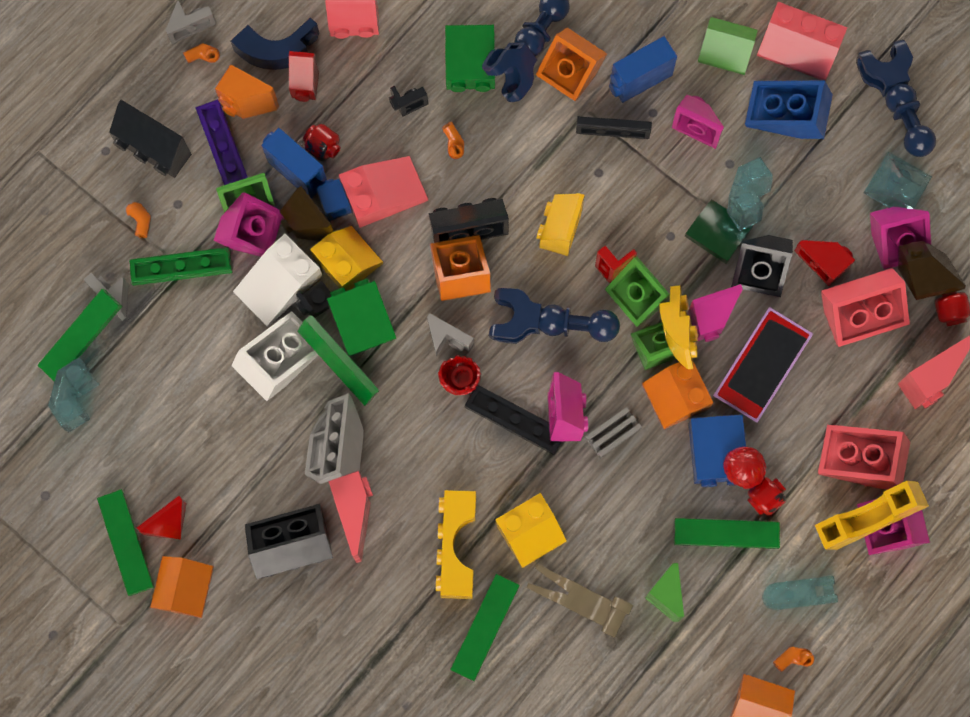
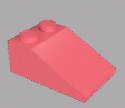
(352, 18)
(382, 189)
(927, 381)
(864, 456)
(353, 506)

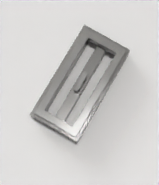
(630, 420)

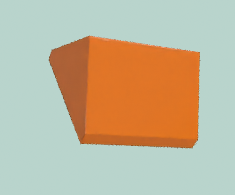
(182, 586)
(762, 699)

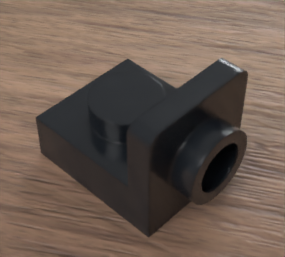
(410, 102)
(314, 300)

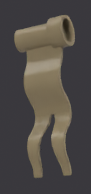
(585, 602)

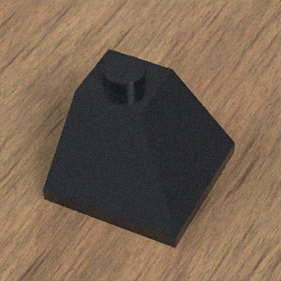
(763, 264)

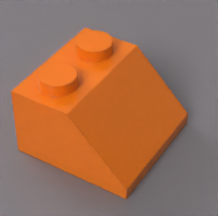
(571, 63)
(244, 94)
(460, 268)
(677, 394)

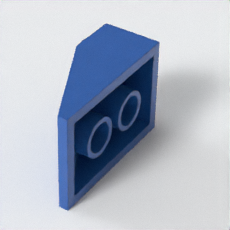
(790, 108)

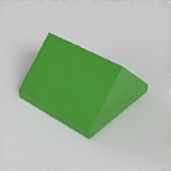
(727, 45)
(255, 186)
(637, 292)
(652, 346)
(667, 594)

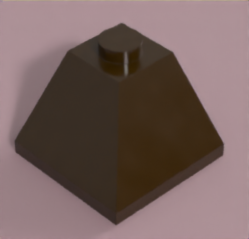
(304, 218)
(927, 270)

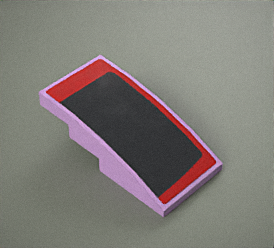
(763, 364)

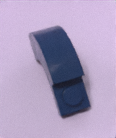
(273, 53)

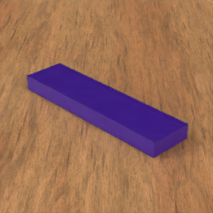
(221, 142)

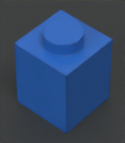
(333, 199)

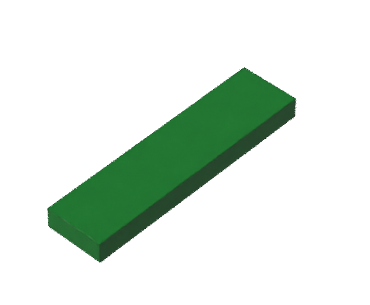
(180, 266)
(80, 333)
(338, 360)
(726, 533)
(125, 542)
(485, 627)

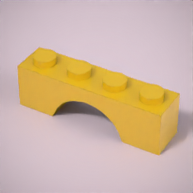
(887, 509)
(458, 511)

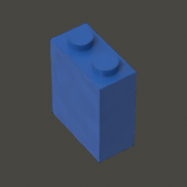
(642, 69)
(293, 162)
(710, 443)

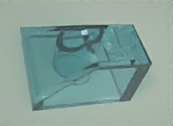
(897, 183)

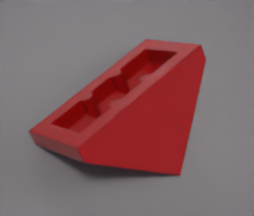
(167, 521)

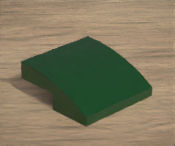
(716, 232)

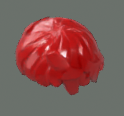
(459, 375)
(745, 467)

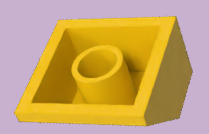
(561, 223)
(345, 257)
(531, 530)

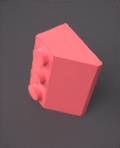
(801, 41)
(866, 307)

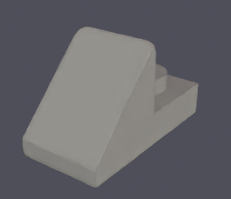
(183, 26)
(118, 291)
(442, 331)

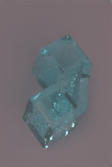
(749, 184)
(69, 385)

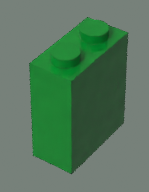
(464, 54)
(361, 317)

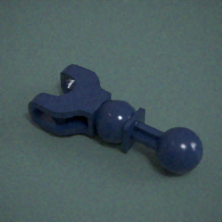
(519, 57)
(900, 97)
(551, 320)

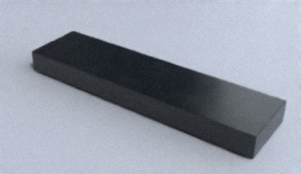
(512, 418)

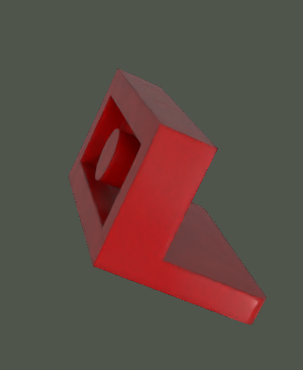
(609, 265)

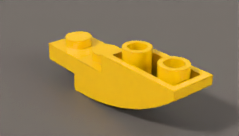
(678, 328)

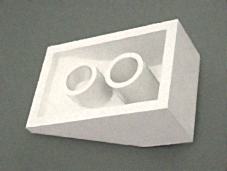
(276, 279)
(274, 357)

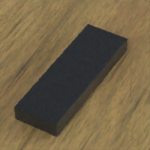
(613, 127)

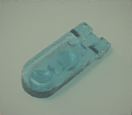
(799, 593)

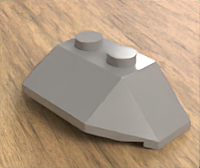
(335, 441)

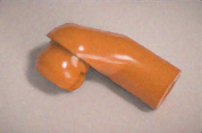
(202, 52)
(455, 141)
(142, 217)
(795, 656)

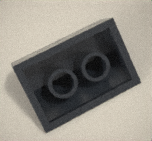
(148, 140)
(483, 219)
(288, 541)

